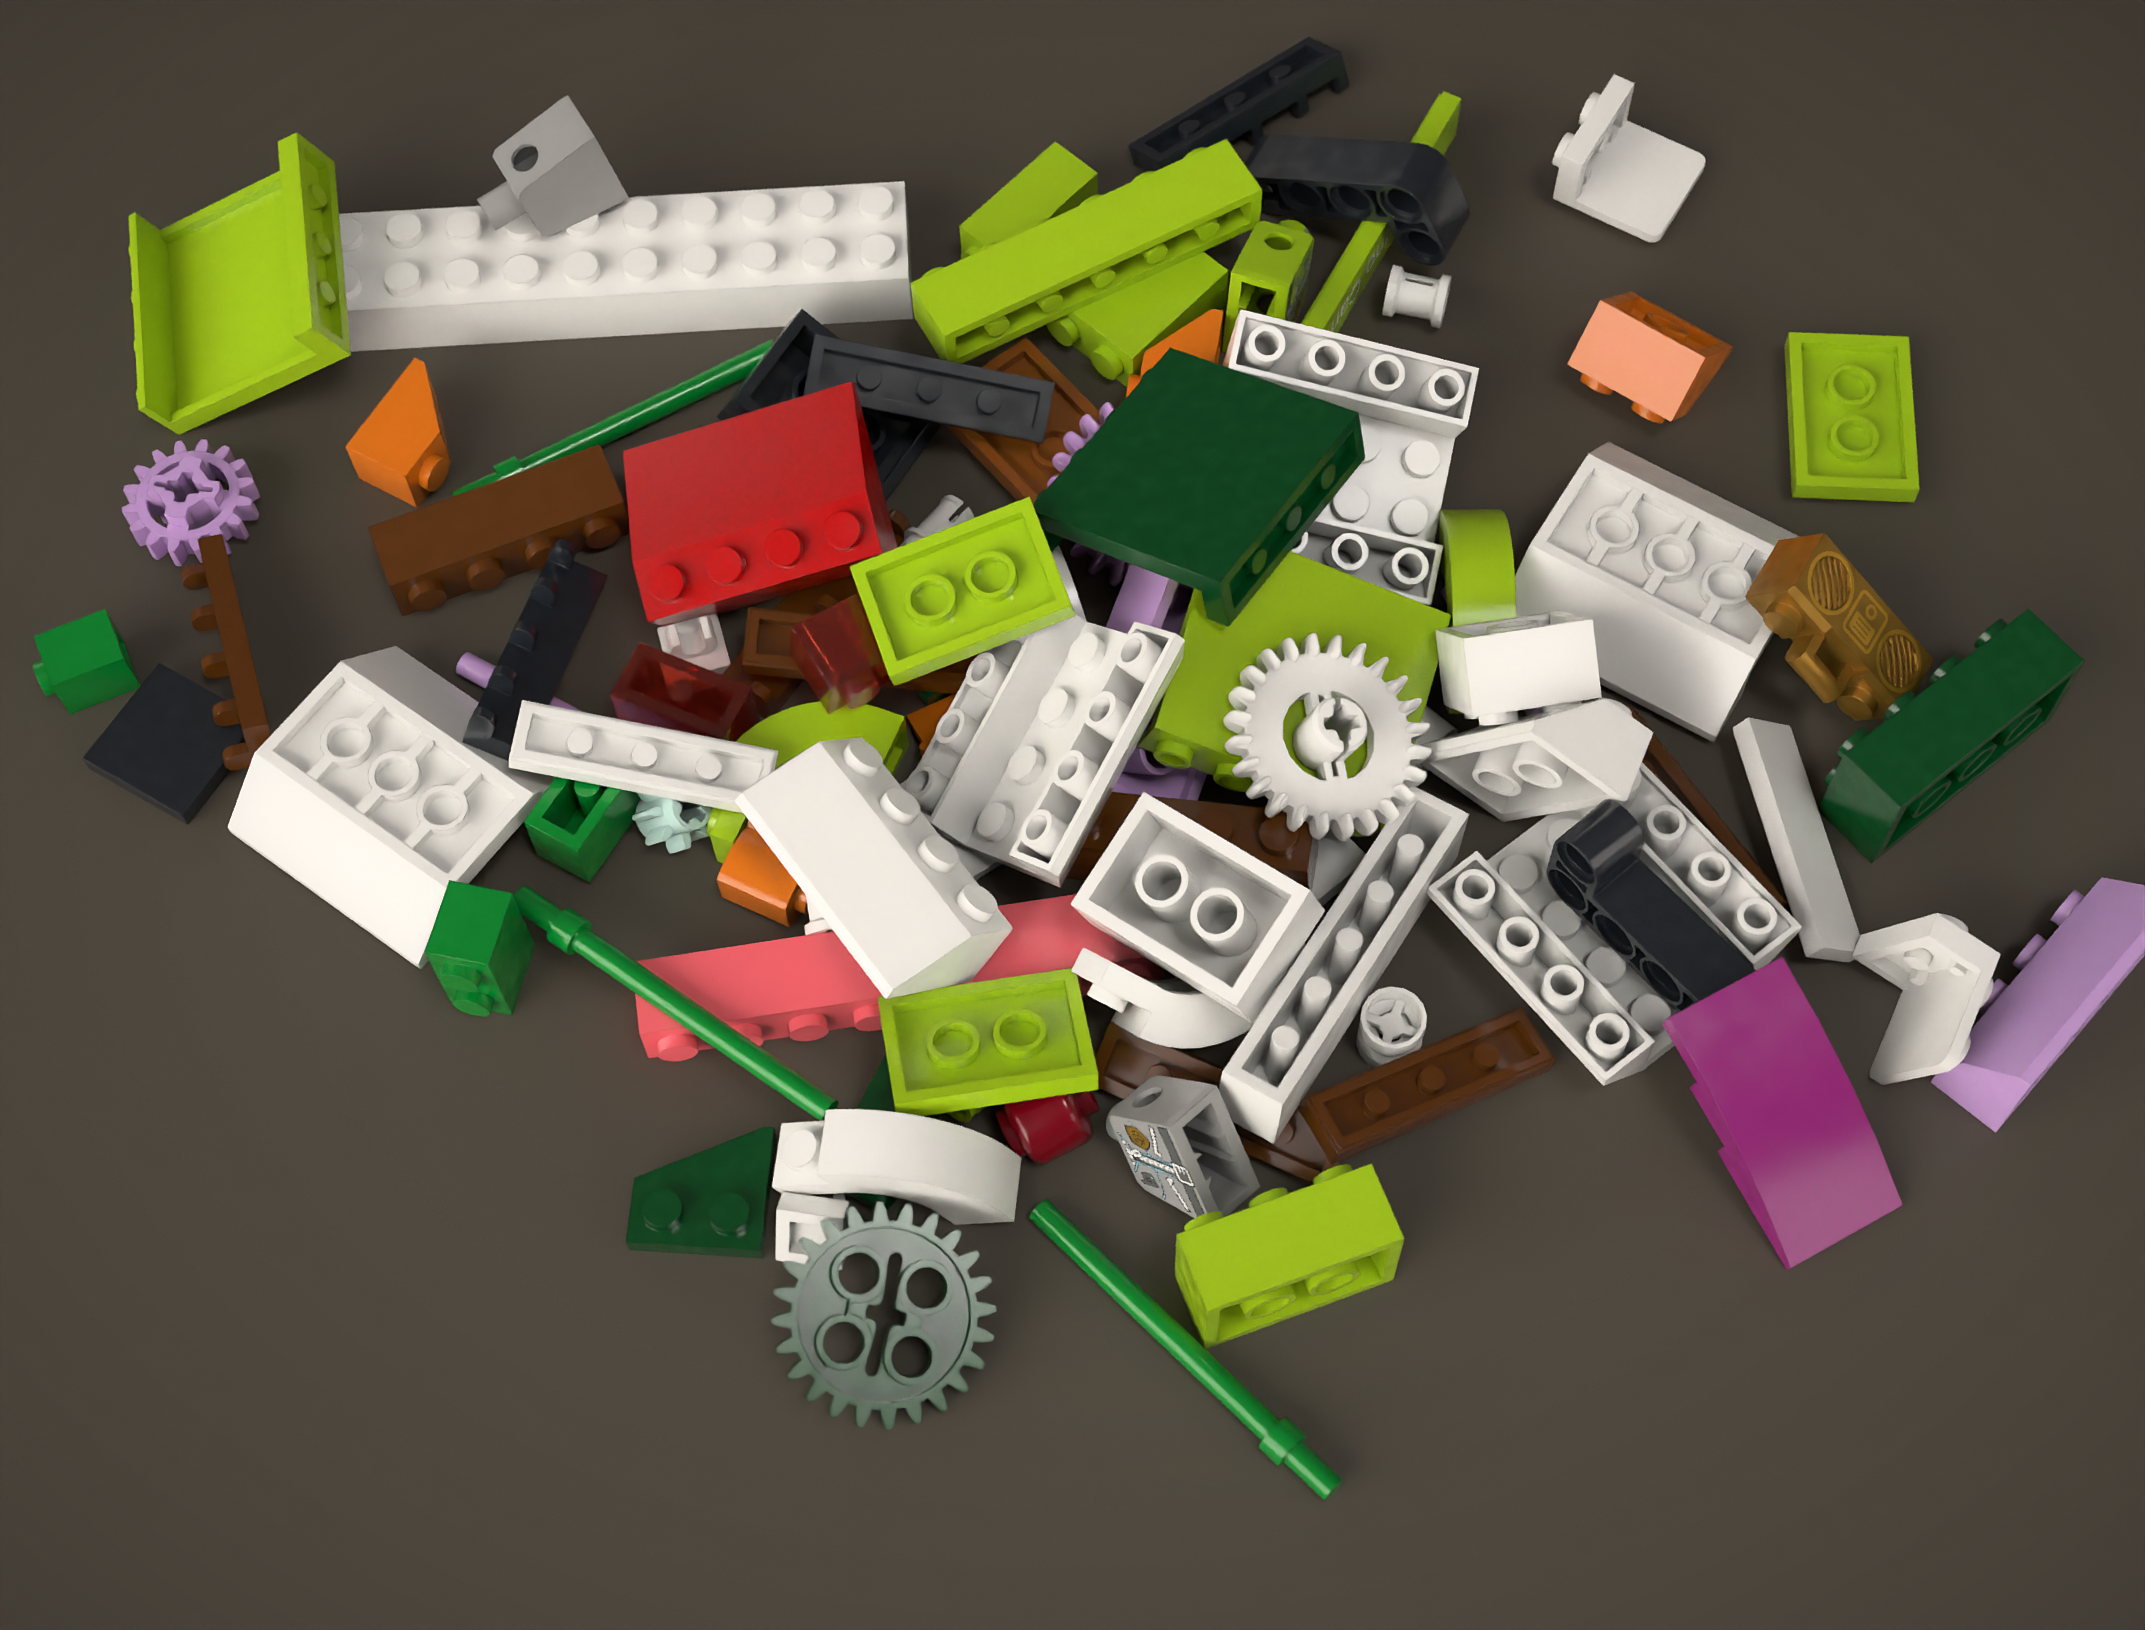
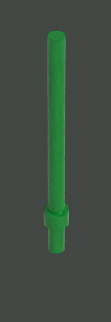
(632, 417)
(574, 934)
(1279, 1438)

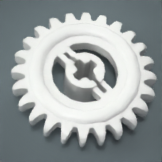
(1342, 709)

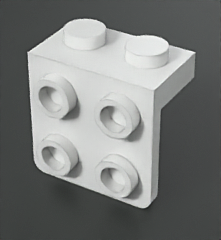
(1623, 169)
(1943, 986)

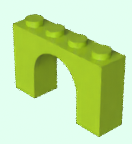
(1122, 324)

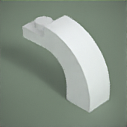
(1161, 1010)
(903, 1157)

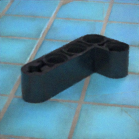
(1364, 181)
(1635, 912)

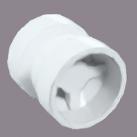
(1394, 1015)

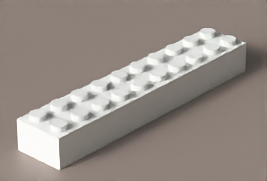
(630, 268)

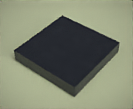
(166, 745)

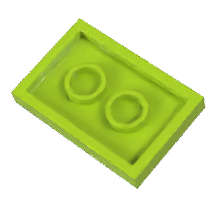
(1851, 417)
(962, 591)
(988, 1043)

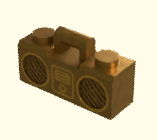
(1840, 628)

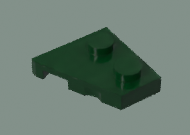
(707, 1200)

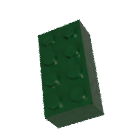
(1948, 733)

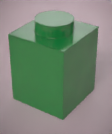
(84, 662)

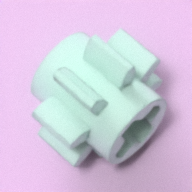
(671, 821)

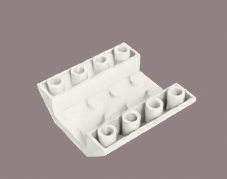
(1409, 417)
(1662, 581)
(1042, 740)
(381, 797)
(1565, 967)

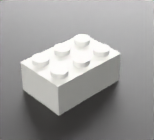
(1198, 906)

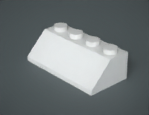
(876, 868)

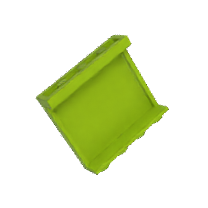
(240, 293)
(1291, 603)

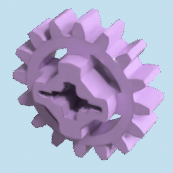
(190, 500)

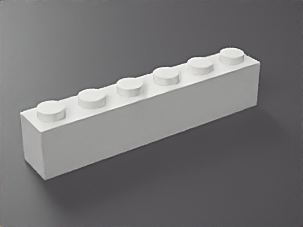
(1340, 966)

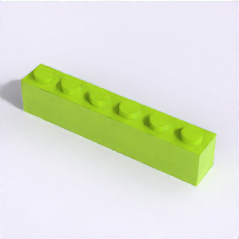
(1086, 253)

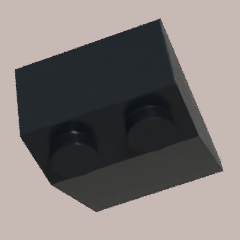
(782, 377)

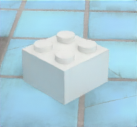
(1518, 665)

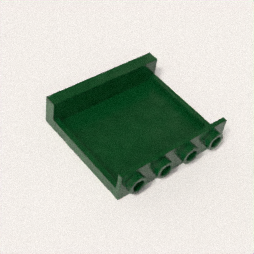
(1204, 478)

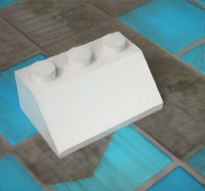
(1545, 760)

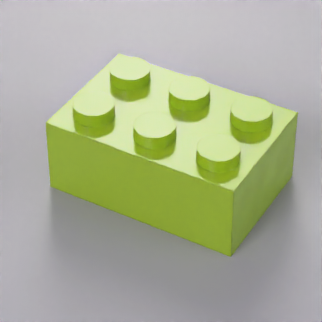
(1287, 1253)

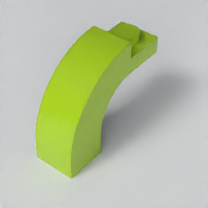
(1477, 567)
(799, 729)

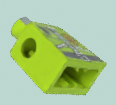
(1274, 263)

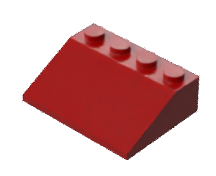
(754, 506)

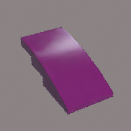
(1784, 1113)

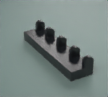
(1245, 104)
(933, 389)
(537, 648)

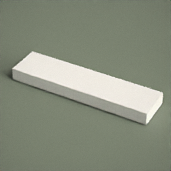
(636, 756)
(1797, 839)

